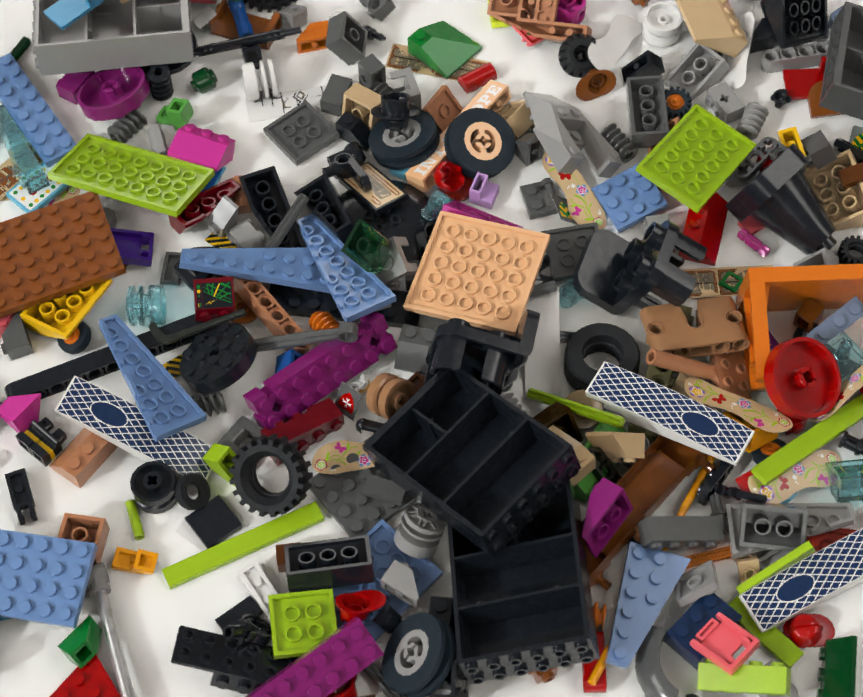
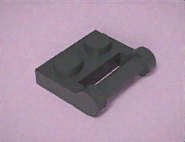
(534, 200)

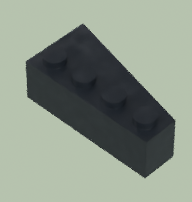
(328, 206)

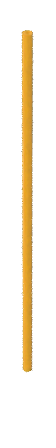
(593, 679)

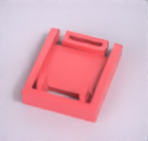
(722, 641)

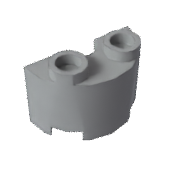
(245, 235)

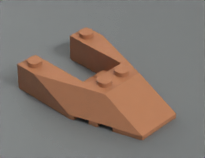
(536, 18)

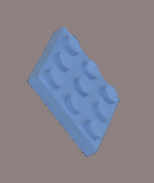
(629, 198)

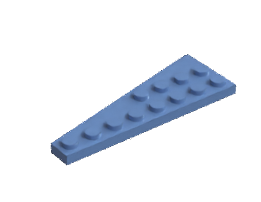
(271, 265)
(351, 287)
(157, 394)

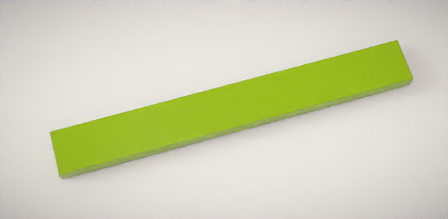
(809, 442)
(242, 545)

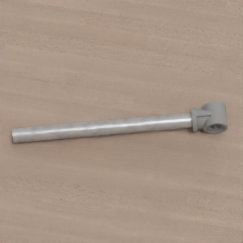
(100, 590)

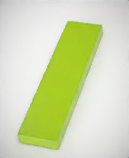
(783, 563)
(772, 640)

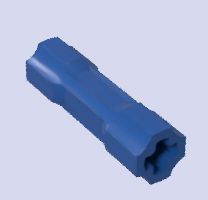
(240, 17)

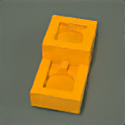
(134, 561)

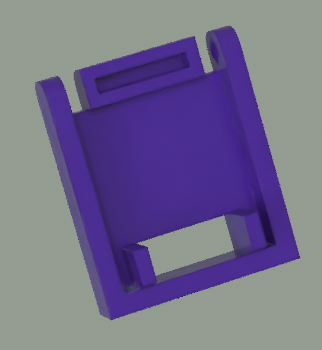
(129, 246)

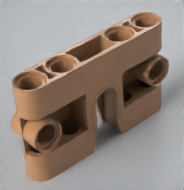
(717, 329)

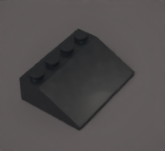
(797, 21)

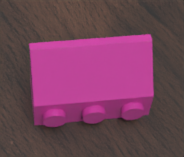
(202, 147)

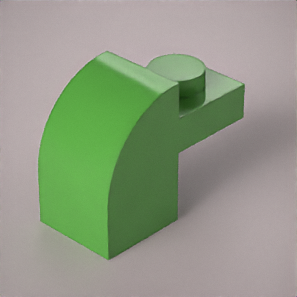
(176, 114)

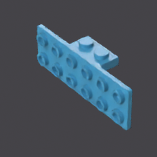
(68, 11)

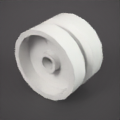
(662, 24)

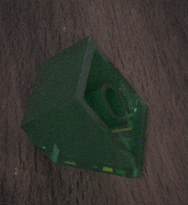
(367, 247)

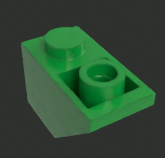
(82, 642)

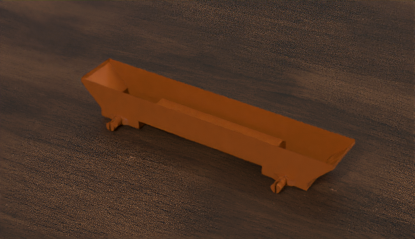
(647, 487)

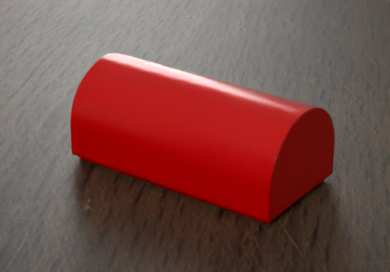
(477, 77)

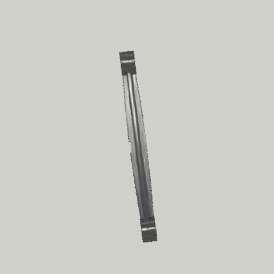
(346, 333)

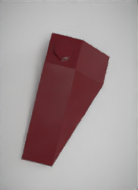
(203, 206)

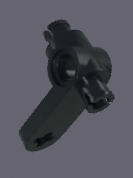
(348, 166)

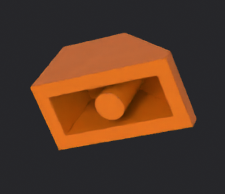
(313, 37)

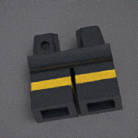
(40, 442)

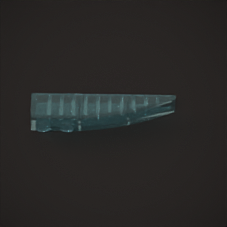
(23, 160)

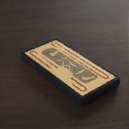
(384, 192)

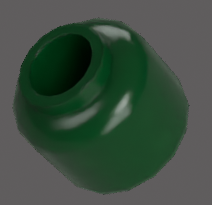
(203, 80)

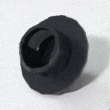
(395, 112)

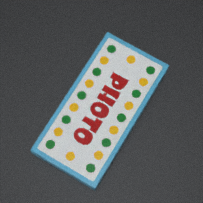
(39, 199)

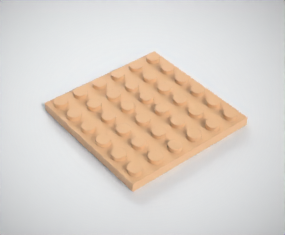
(477, 272)

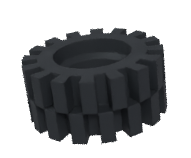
(847, 245)

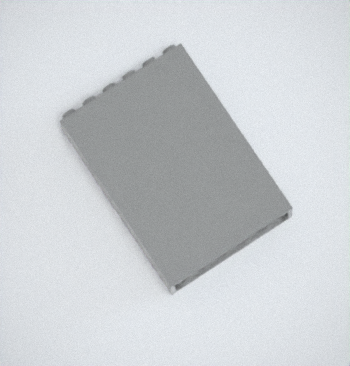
(113, 36)

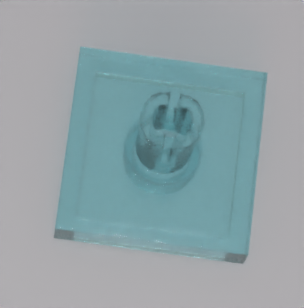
(846, 353)

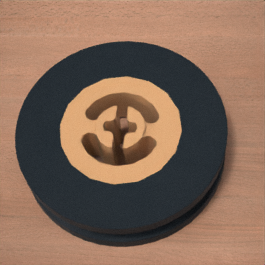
(471, 155)

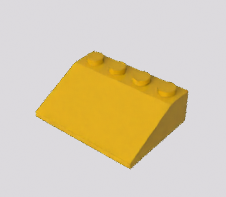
(63, 314)

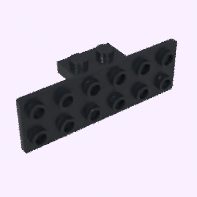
(233, 663)

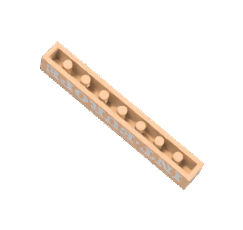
(492, 97)

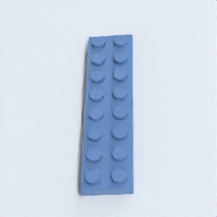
(32, 113)

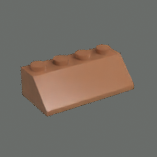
(82, 457)

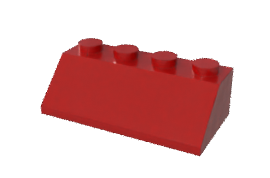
(707, 228)

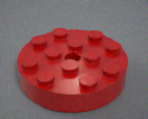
(802, 378)

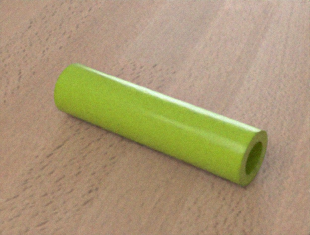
(135, 519)

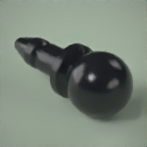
(373, 34)

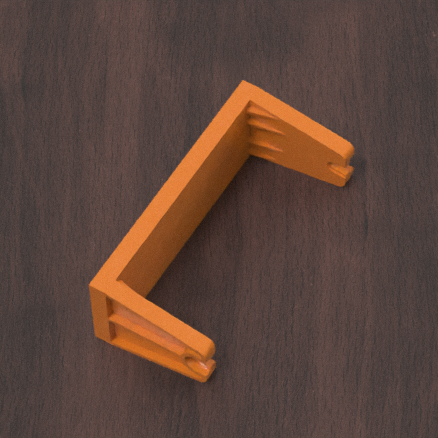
(787, 290)

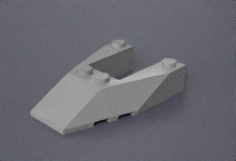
(566, 133)

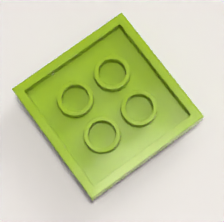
(300, 621)

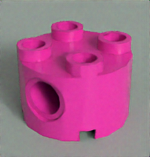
(571, 11)

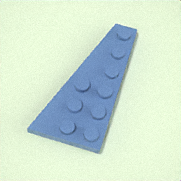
(643, 591)

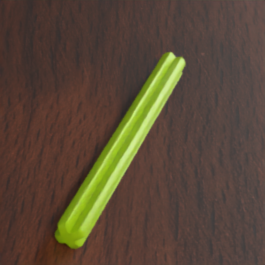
(577, 408)

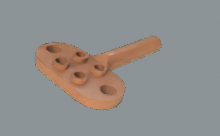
(724, 372)

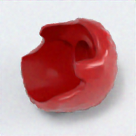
(449, 177)

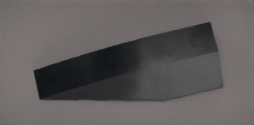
(270, 204)

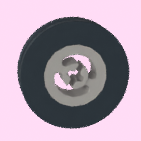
(405, 147)
(414, 668)

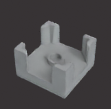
(410, 85)
(397, 264)

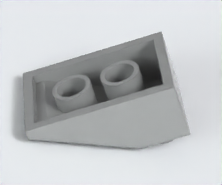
(698, 71)

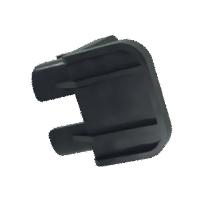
(624, 272)
(484, 355)

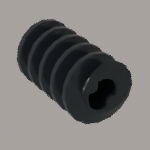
(160, 82)

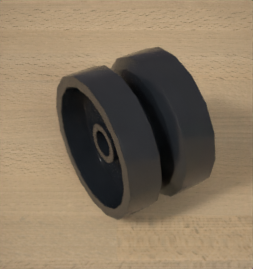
(154, 487)

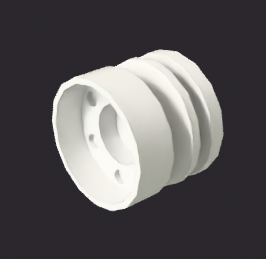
(259, 79)

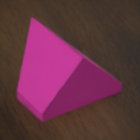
(21, 411)

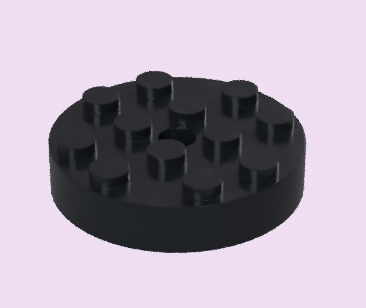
(218, 358)

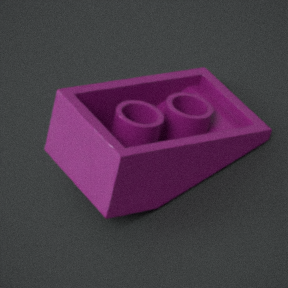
(605, 514)

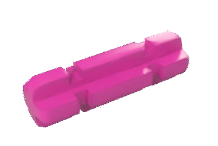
(753, 242)

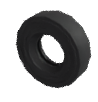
(182, 495)

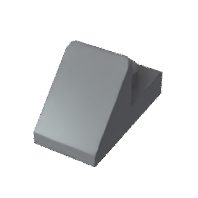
(295, 15)

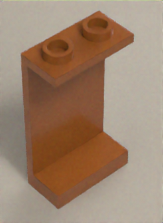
(224, 24)

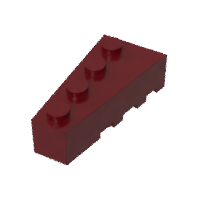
(308, 427)

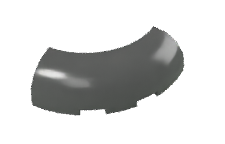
(649, 669)

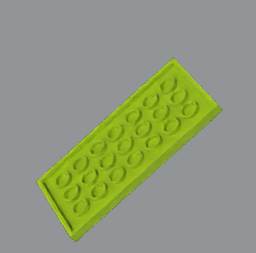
(131, 174)

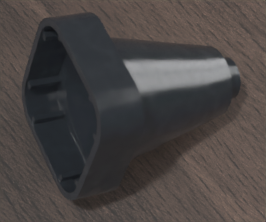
(786, 204)

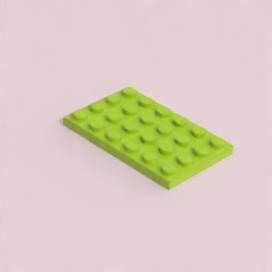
(695, 158)

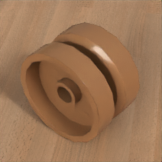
(388, 394)

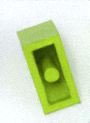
(220, 460)

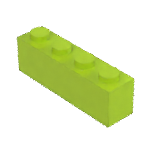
(746, 680)

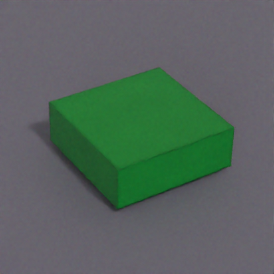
(723, 284)

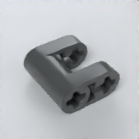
(238, 432)

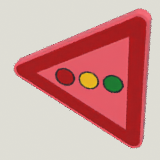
(527, 37)

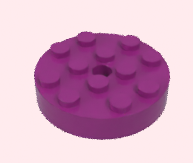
(113, 93)

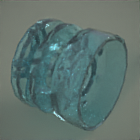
(146, 305)

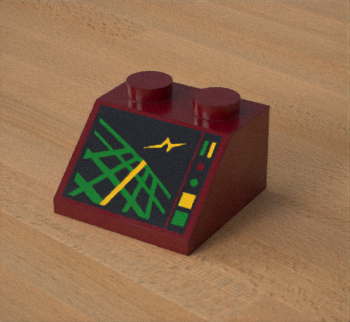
(213, 298)

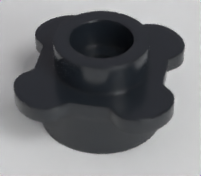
(777, 95)

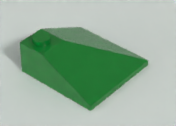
(442, 47)

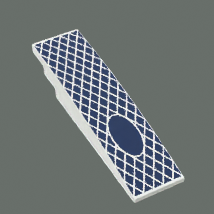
(669, 413)
(126, 428)
(807, 583)

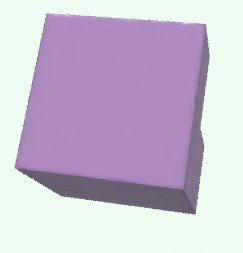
(483, 192)

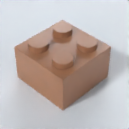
(85, 529)

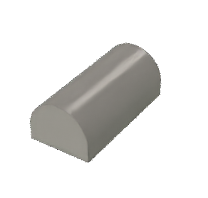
(157, 139)

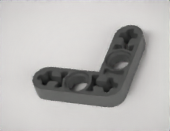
(770, 153)

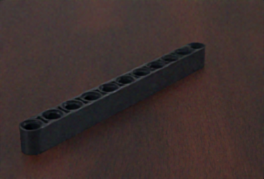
(95, 364)

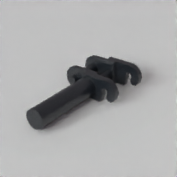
(738, 494)

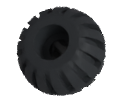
(567, 55)

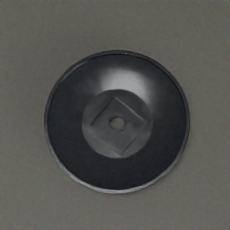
(401, 220)

